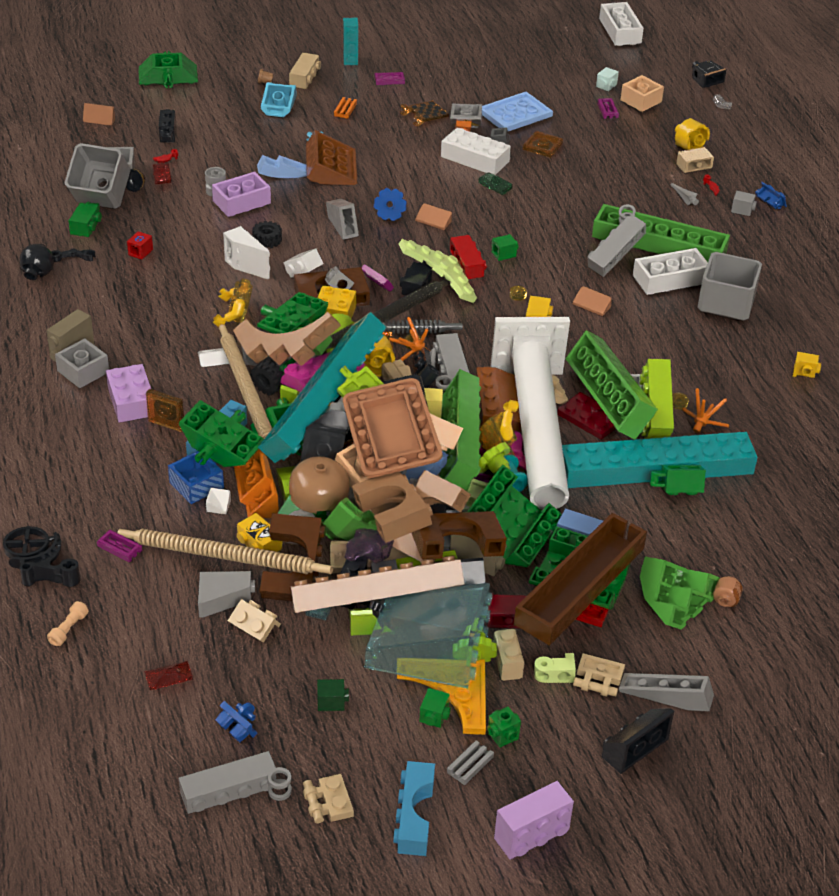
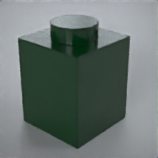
(332, 695)

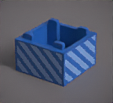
(195, 480)

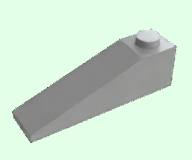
(674, 690)

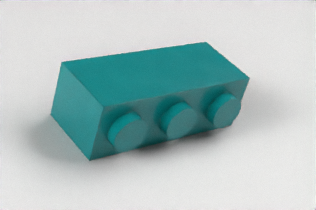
(350, 41)

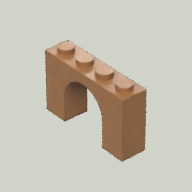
(433, 491)
(400, 520)

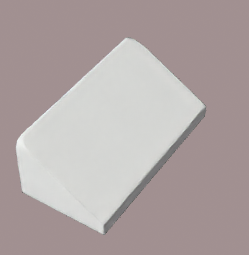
(212, 357)

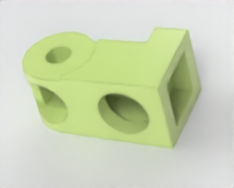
(555, 669)

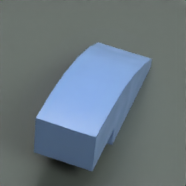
(281, 168)

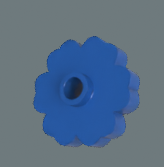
(396, 198)

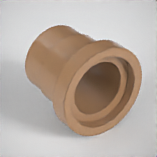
(265, 76)

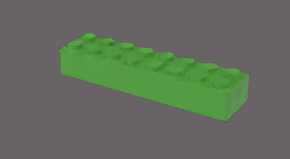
(662, 234)
(611, 385)
(462, 408)

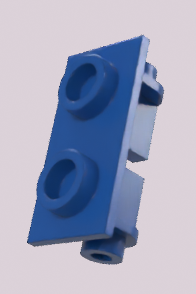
(776, 199)

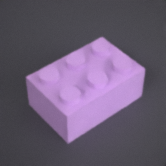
(241, 194)
(128, 392)
(533, 820)

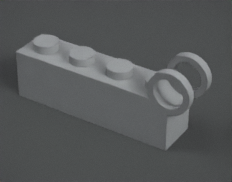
(618, 242)
(449, 357)
(232, 782)

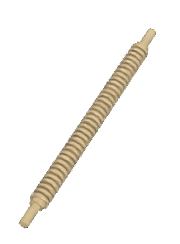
(245, 383)
(226, 551)

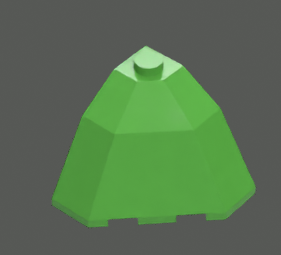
(346, 520)
(675, 591)

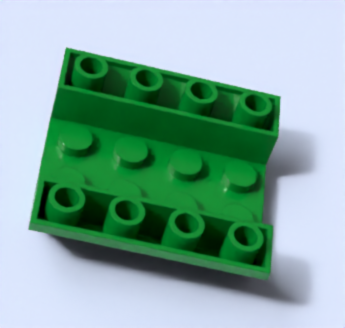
(519, 518)
(560, 546)

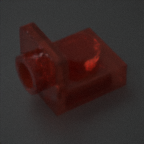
(161, 173)

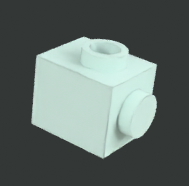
(607, 79)

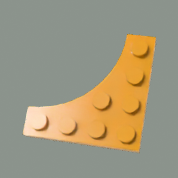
(468, 702)

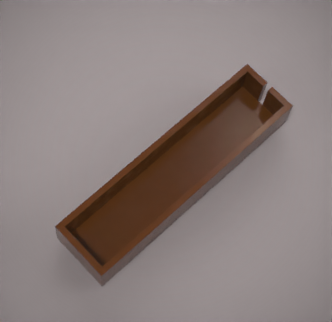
(579, 579)

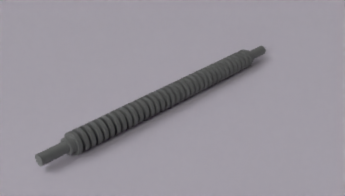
(441, 326)

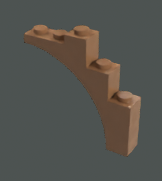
(279, 347)

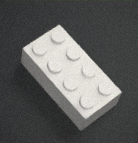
(621, 23)
(475, 151)
(670, 271)

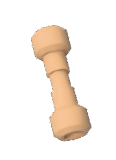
(58, 635)

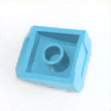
(278, 99)

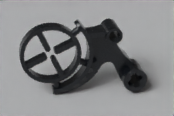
(37, 564)

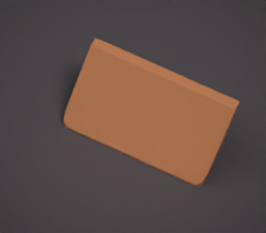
(98, 114)
(434, 216)
(592, 301)

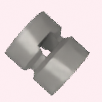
(212, 176)

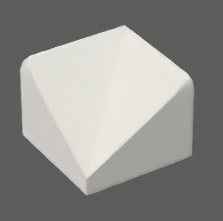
(218, 501)

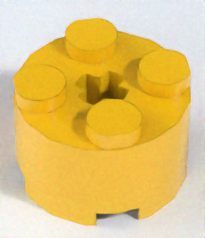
(691, 134)
(381, 354)

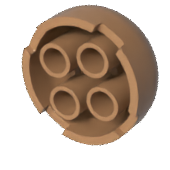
(318, 484)

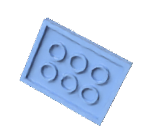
(516, 111)

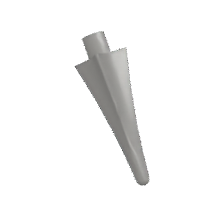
(688, 196)

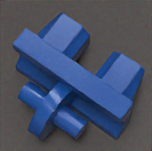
(243, 727)

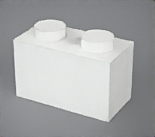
(303, 262)

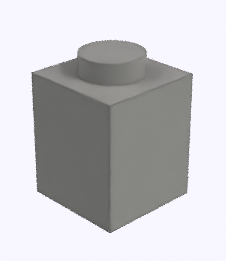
(743, 203)

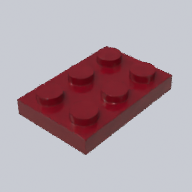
(587, 415)

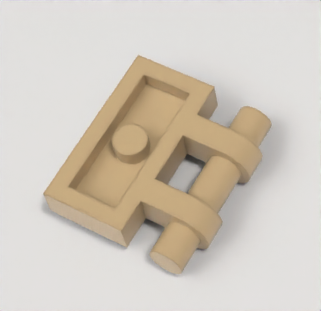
(602, 670)
(335, 797)

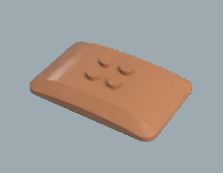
(391, 428)

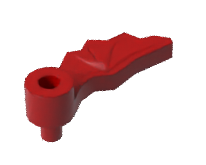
(166, 158)
(713, 186)

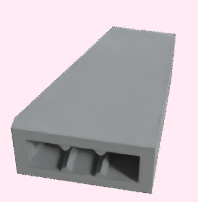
(343, 217)
(223, 590)

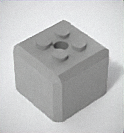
(90, 167)
(729, 286)

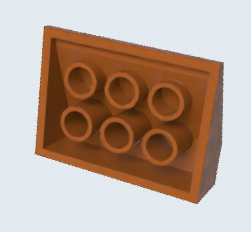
(330, 161)
(495, 391)

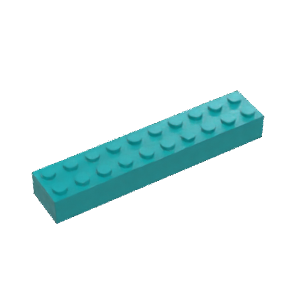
(322, 388)
(635, 459)

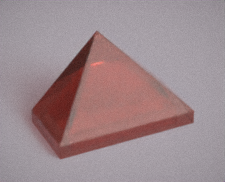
(168, 675)

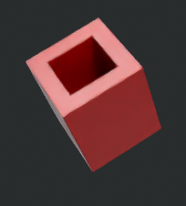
(140, 245)

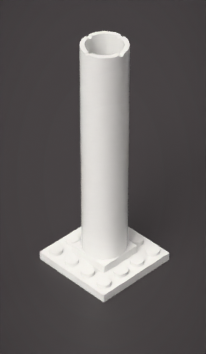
(534, 352)

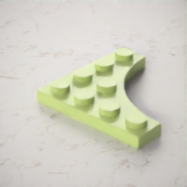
(442, 264)

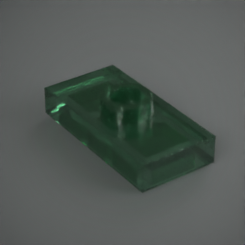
(495, 183)

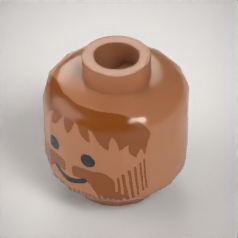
(727, 591)

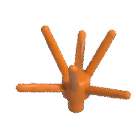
(416, 345)
(702, 418)

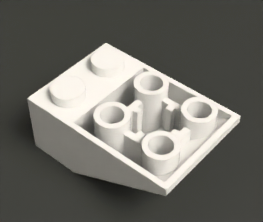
(246, 253)

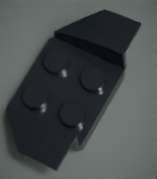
(325, 435)

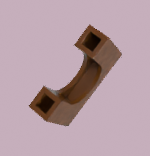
(312, 283)
(479, 526)
(299, 530)

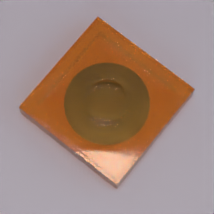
(543, 144)
(164, 409)

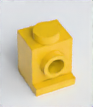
(806, 365)

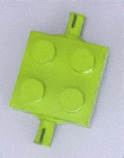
(357, 381)

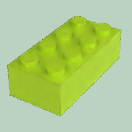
(657, 385)

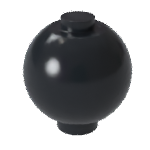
(35, 261)

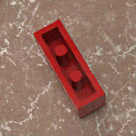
(468, 256)

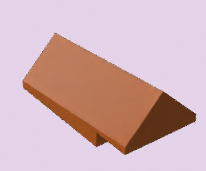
(257, 486)

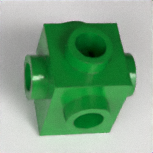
(504, 726)

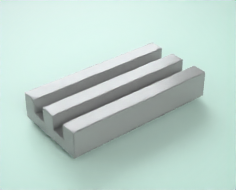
(470, 755)

